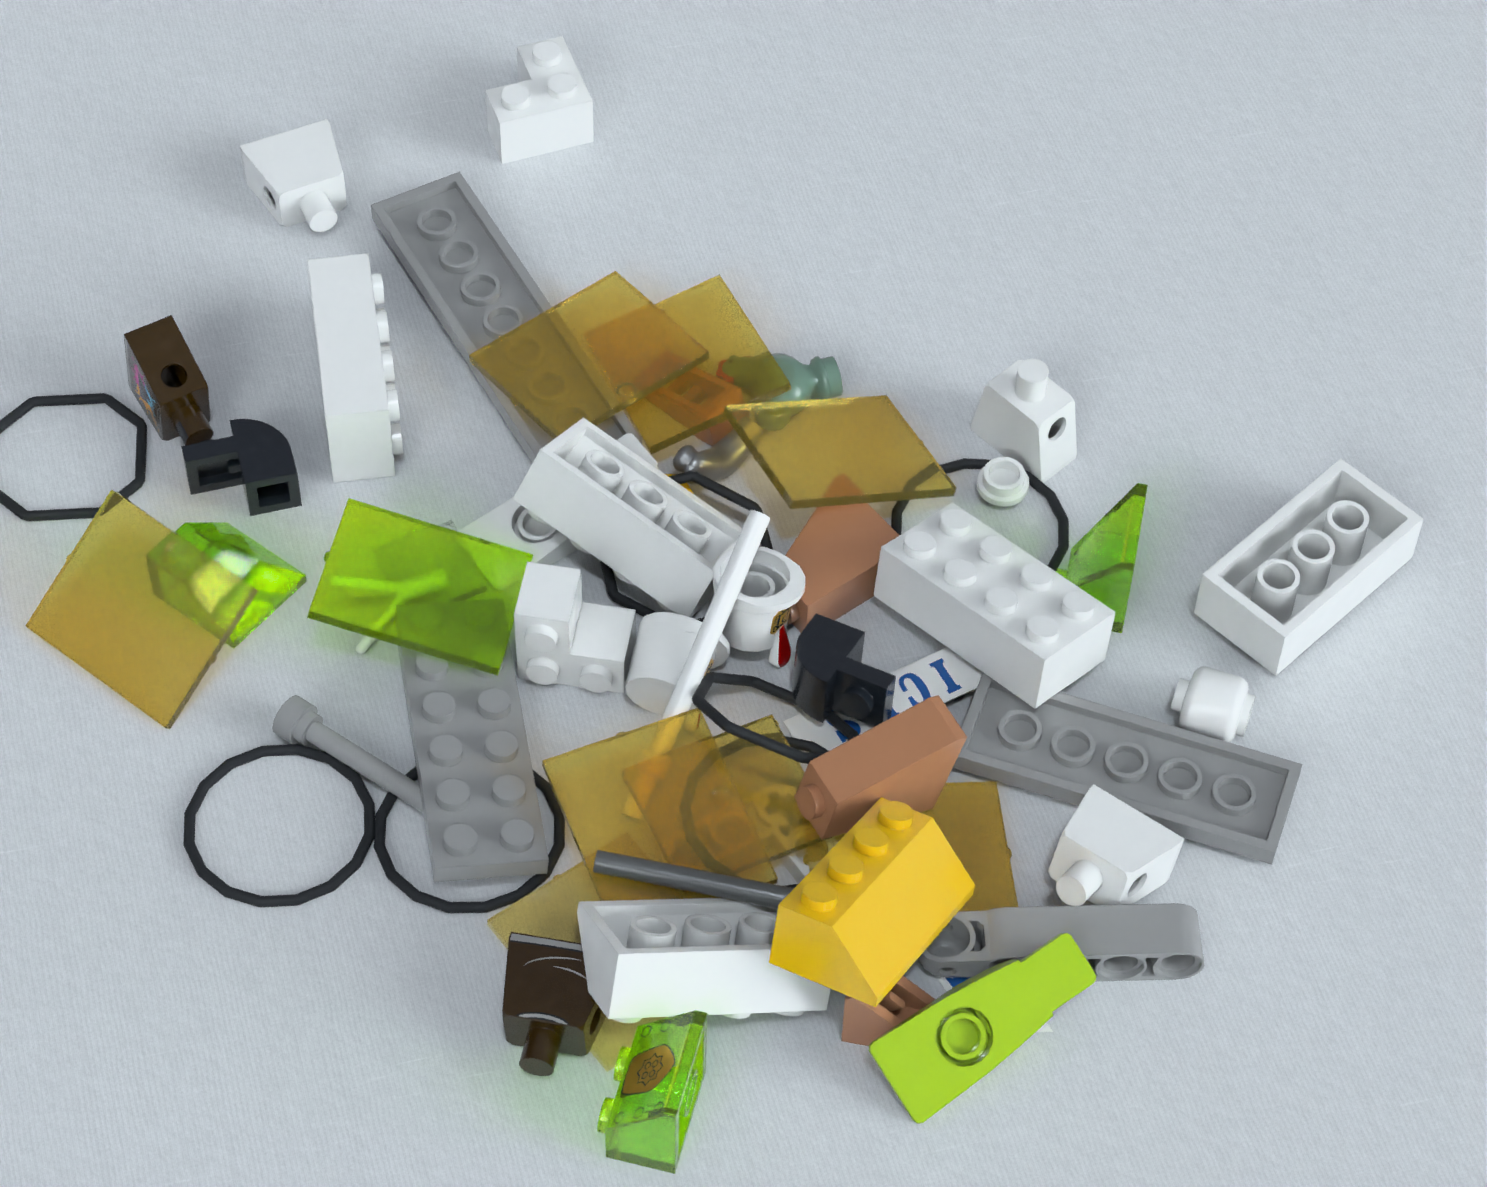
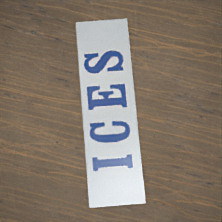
(936, 674)

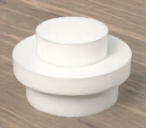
(1003, 482)

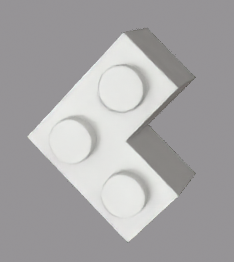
(544, 109)
(570, 639)

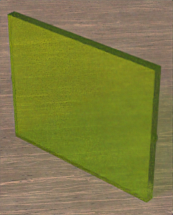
(420, 586)

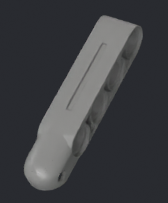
(1116, 940)

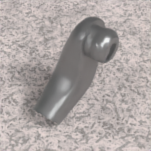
(715, 461)

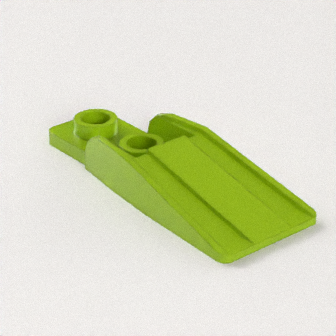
(977, 1025)

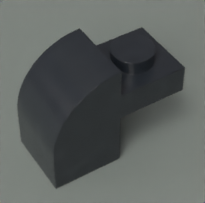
(251, 457)
(832, 677)

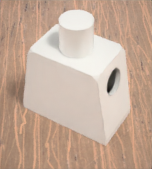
(297, 175)
(1028, 418)
(1111, 853)

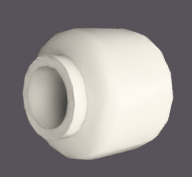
(1213, 704)

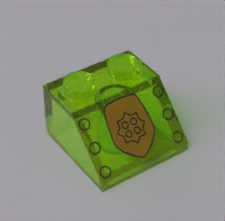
(656, 1092)

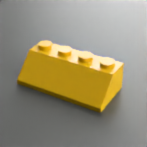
(871, 904)

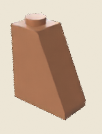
(839, 560)
(896, 760)

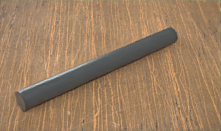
(689, 879)

